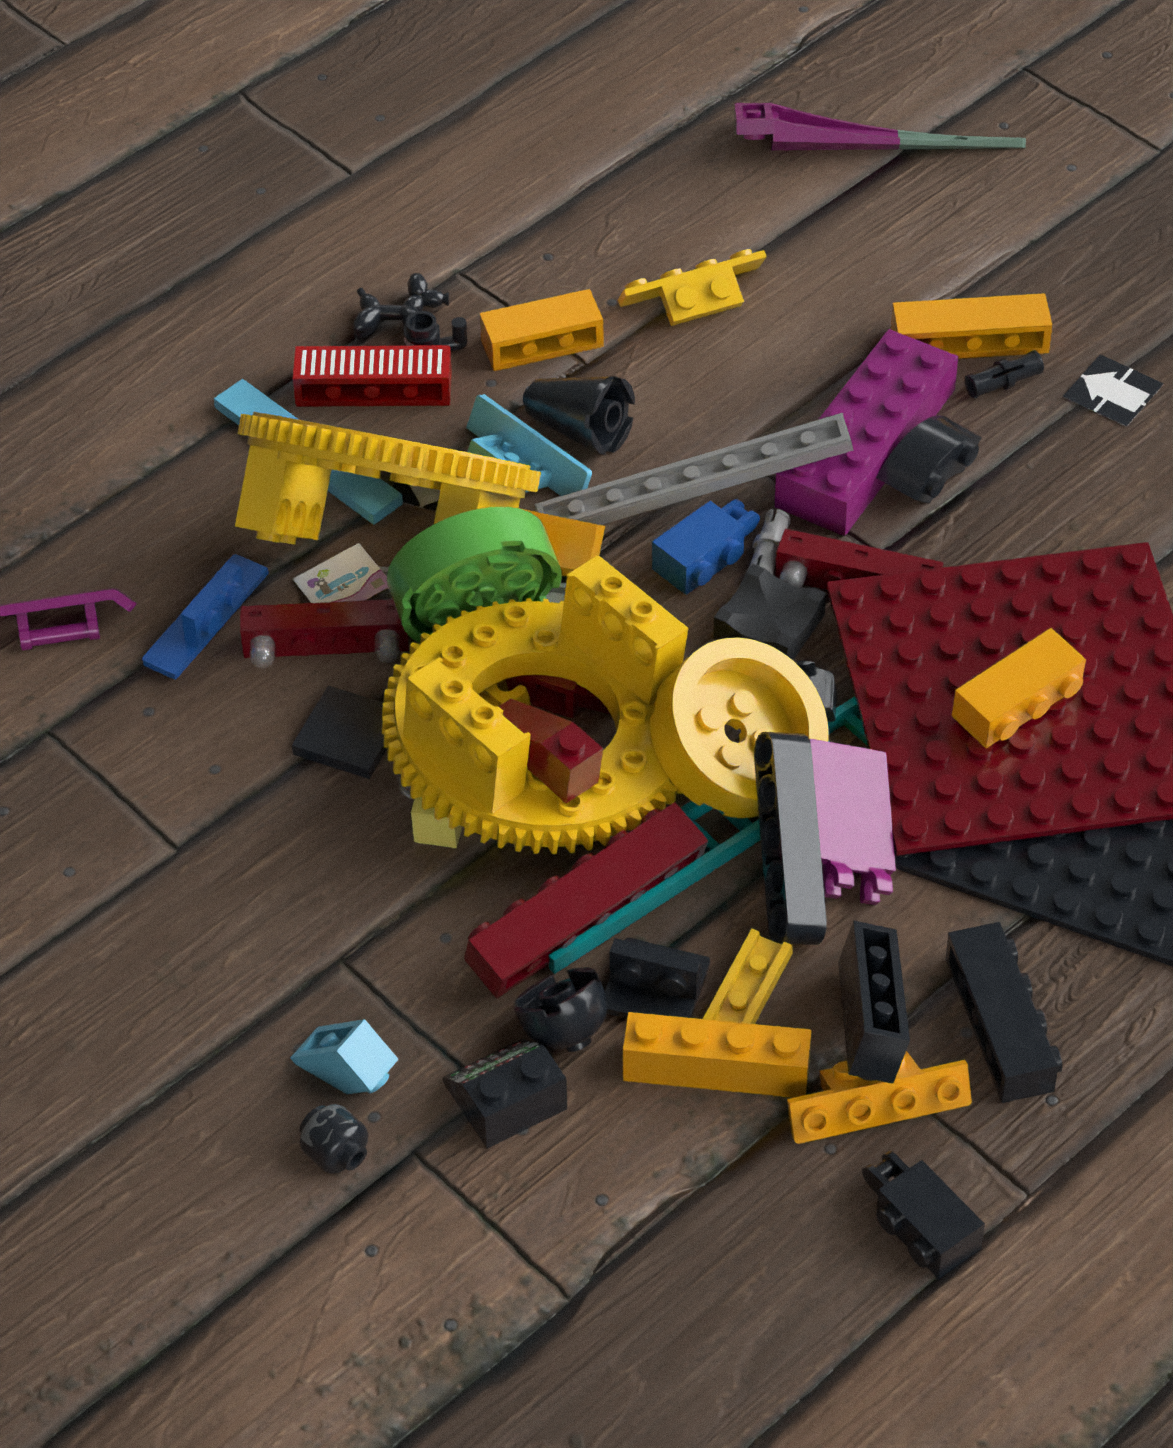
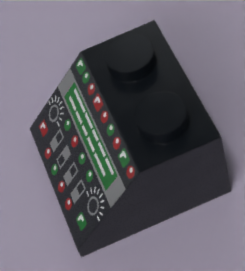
(509, 1090)

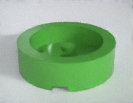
(471, 564)

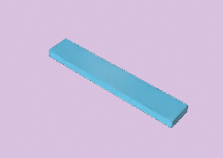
(364, 494)

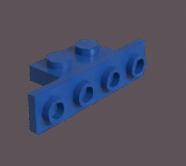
(204, 616)

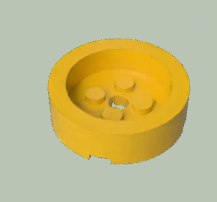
(736, 686)

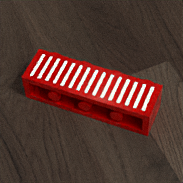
(372, 376)

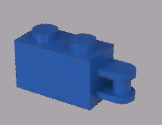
(702, 544)

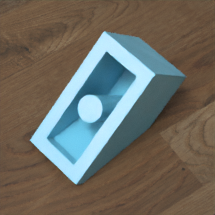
(347, 1057)

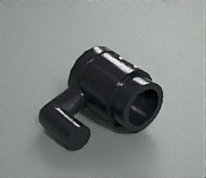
(423, 329)

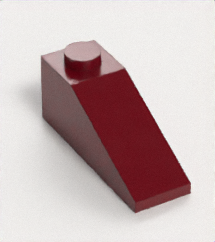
(558, 750)

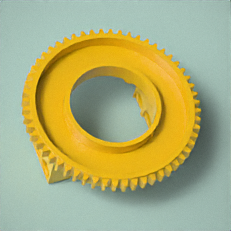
(294, 460)
(475, 761)

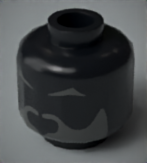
(333, 1138)

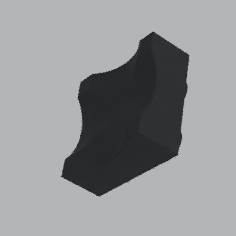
(771, 612)

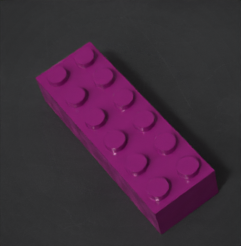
(881, 404)

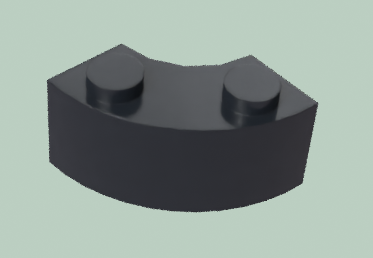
(929, 458)

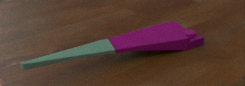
(806, 131)

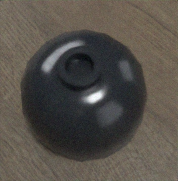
(564, 1011)

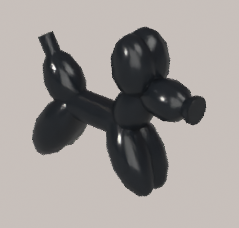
(373, 312)

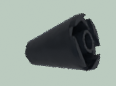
(584, 409)

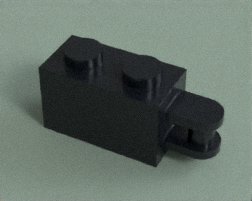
(924, 1214)

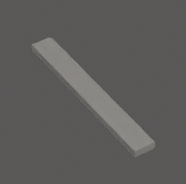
(704, 473)

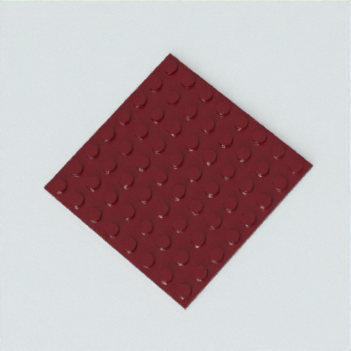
(1075, 768)

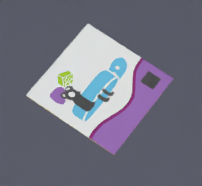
(342, 578)

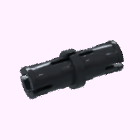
(984, 380)

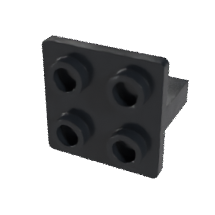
(653, 979)

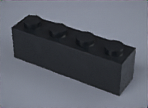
(873, 1002)
(1003, 1012)

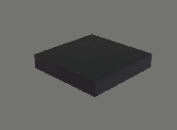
(343, 733)

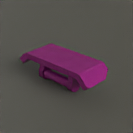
(68, 632)

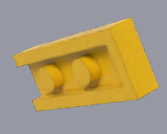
(749, 980)

